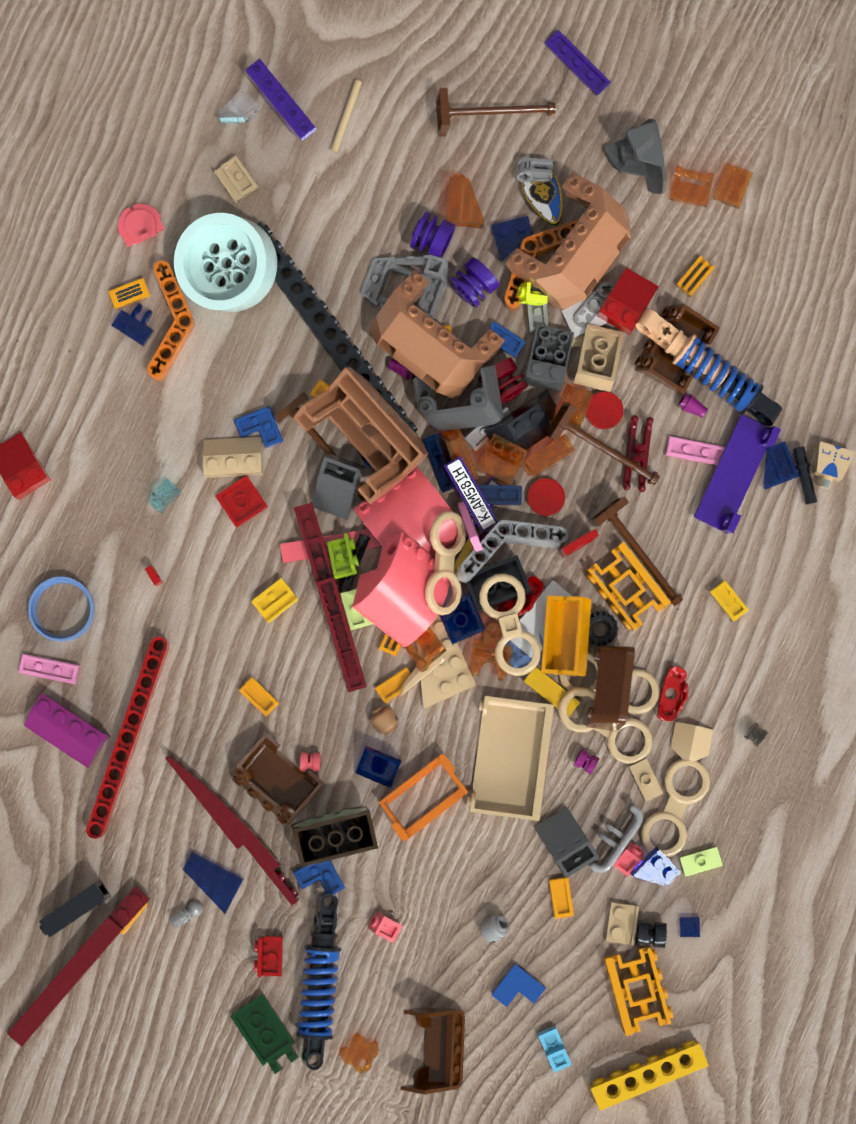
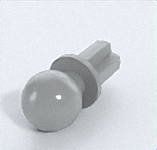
(194, 909)

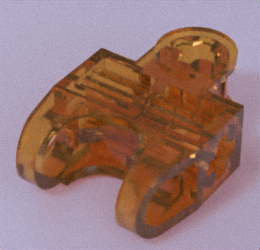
(489, 642)

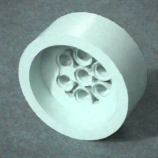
(196, 252)

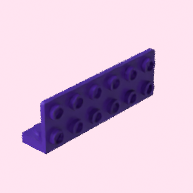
(735, 474)

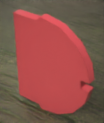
(139, 224)

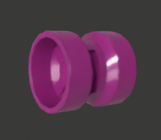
(589, 765)

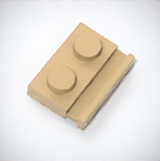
(235, 179)
(622, 923)

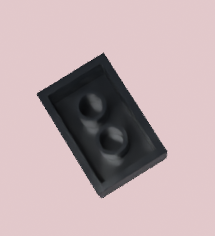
(500, 592)

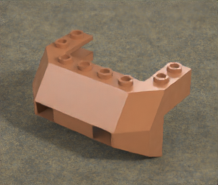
(585, 250)
(426, 345)
(370, 427)

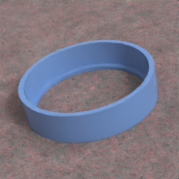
(33, 605)

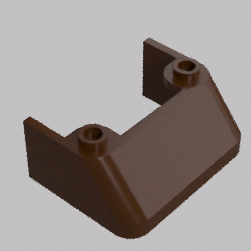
(612, 687)
(442, 1050)

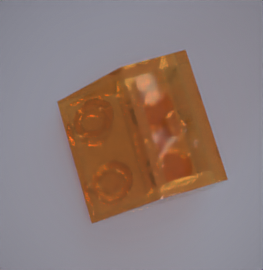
(501, 460)

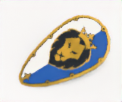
(545, 199)

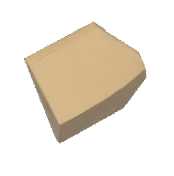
(691, 741)

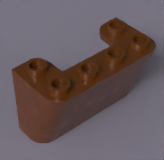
(658, 364)
(275, 780)

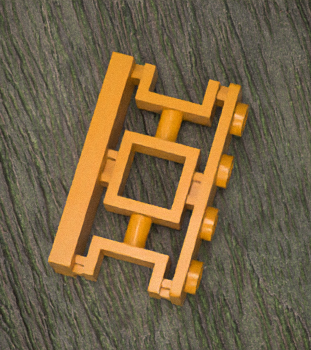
(640, 577)
(623, 993)

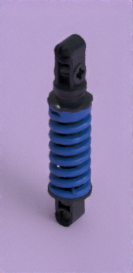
(319, 982)

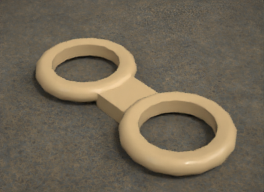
(445, 562)
(510, 624)
(636, 672)
(610, 735)
(676, 806)

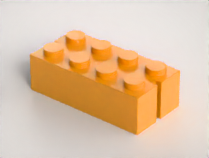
(566, 635)

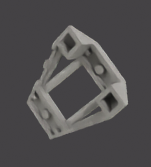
(435, 271)

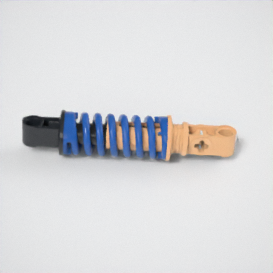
(691, 352)

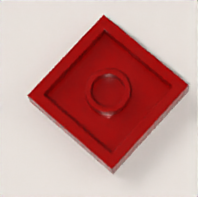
(241, 501)
(579, 543)

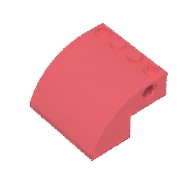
(410, 510)
(395, 591)

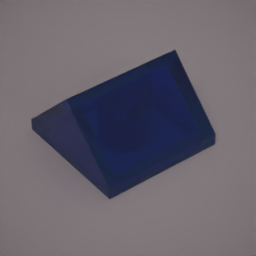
(463, 621)
(378, 766)

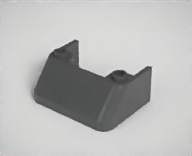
(484, 407)

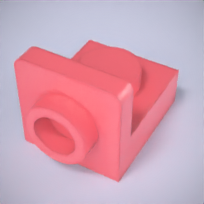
(629, 858)
(384, 926)

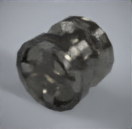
(755, 734)

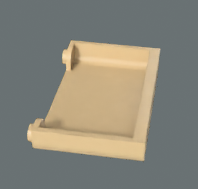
(511, 758)

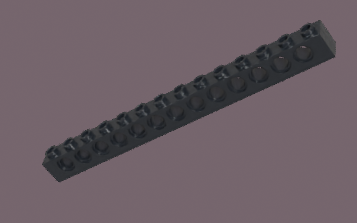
(330, 323)

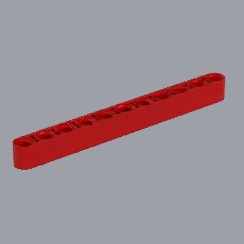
(120, 744)

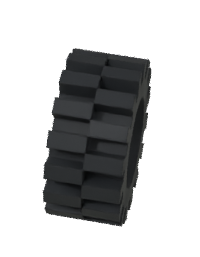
(612, 628)

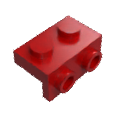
(269, 956)

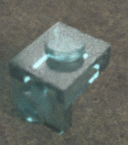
(164, 495)

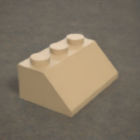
(232, 457)

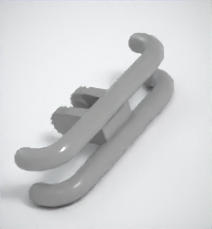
(621, 844)

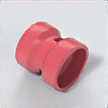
(315, 761)

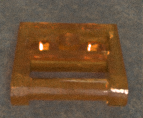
(689, 192)
(431, 647)

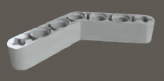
(512, 536)

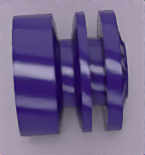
(432, 235)
(477, 278)

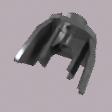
(641, 155)

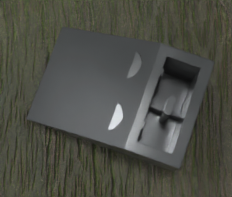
(549, 358)
(337, 485)
(566, 842)

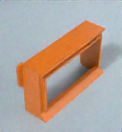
(405, 834)

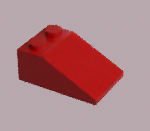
(627, 301)
(21, 467)

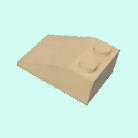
(598, 358)

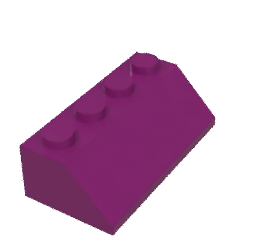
(65, 730)

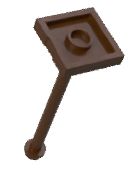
(445, 111)
(291, 410)
(562, 422)
(610, 513)

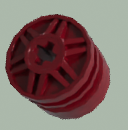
(508, 384)

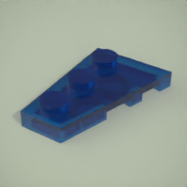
(214, 880)

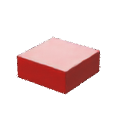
(152, 573)

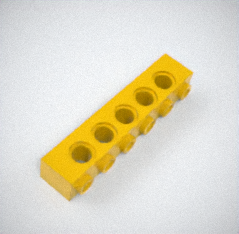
(677, 1070)

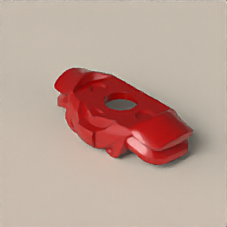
(536, 587)
(669, 708)

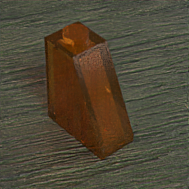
(462, 204)
(456, 447)
(548, 456)

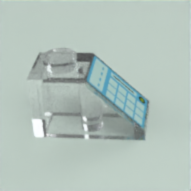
(239, 109)

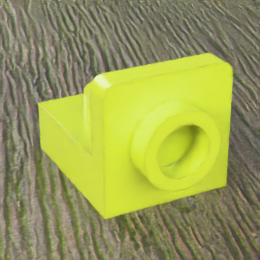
(530, 297)

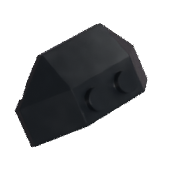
(527, 423)

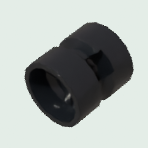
(658, 934)

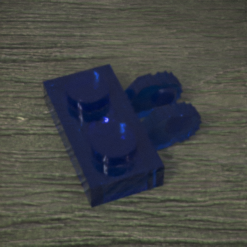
(132, 327)

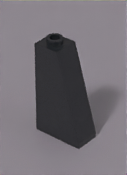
(74, 909)

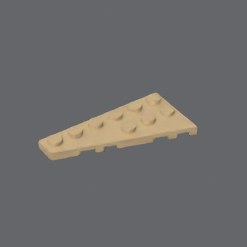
(450, 676)

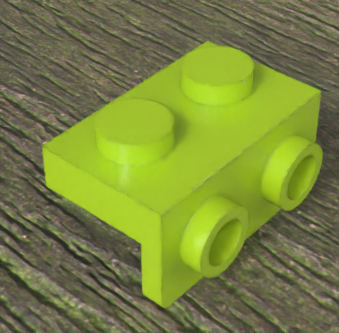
(342, 557)

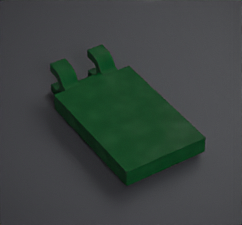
(265, 1032)

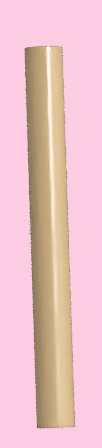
(346, 115)

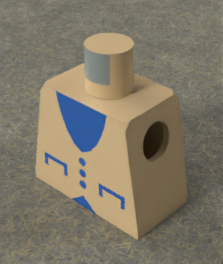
(831, 463)

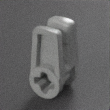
(535, 170)

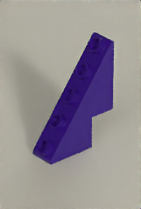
(280, 100)

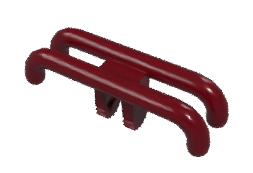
(637, 452)

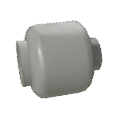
(495, 928)

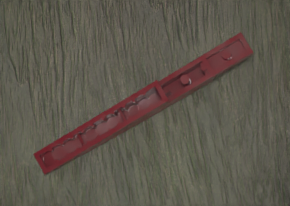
(330, 597)
(235, 829)
(78, 966)

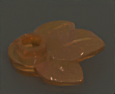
(359, 1050)

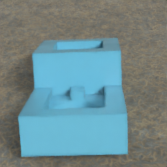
(554, 1049)

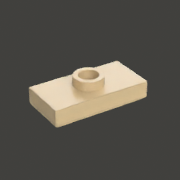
(645, 780)

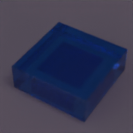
(689, 926)

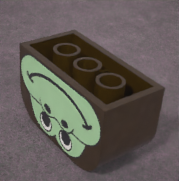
(334, 835)

